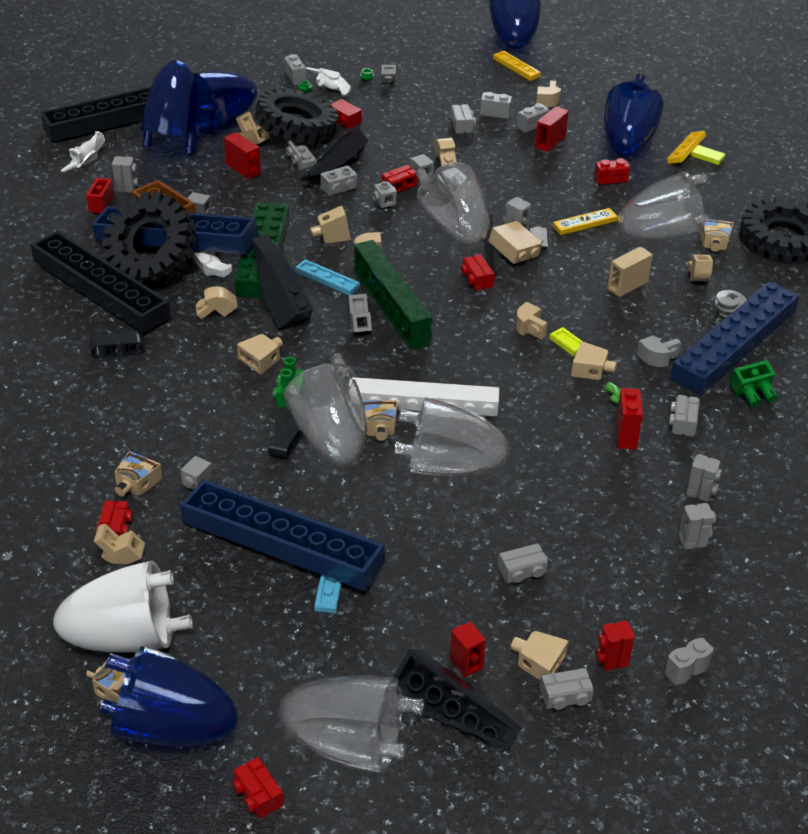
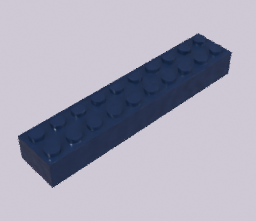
(212, 232)
(734, 338)
(284, 534)

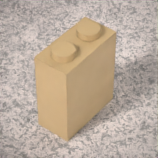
(515, 242)
(629, 271)

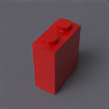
(551, 129)
(242, 155)
(628, 418)

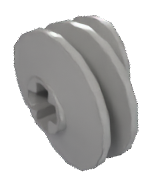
(728, 301)

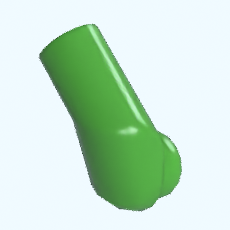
(613, 389)

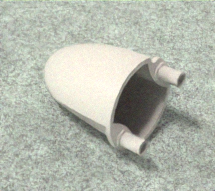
(121, 611)

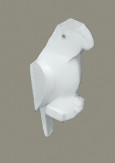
(331, 80)
(86, 152)
(211, 264)

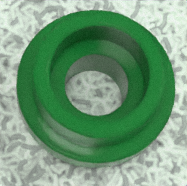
(367, 74)
(305, 86)

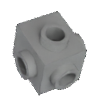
(384, 194)

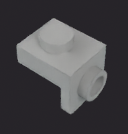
(388, 73)
(541, 234)

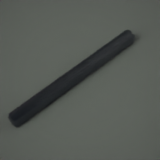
(490, 250)

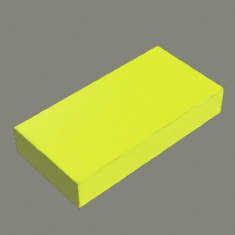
(708, 155)
(566, 340)

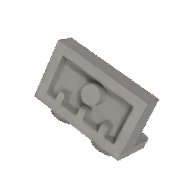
(300, 156)

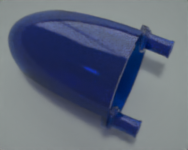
(515, 20)
(223, 97)
(172, 105)
(631, 116)
(167, 702)

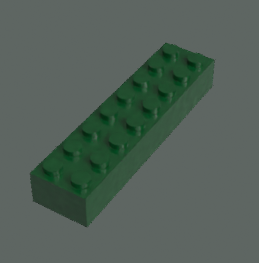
(270, 220)
(393, 295)

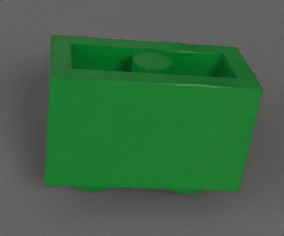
(287, 374)
(754, 377)

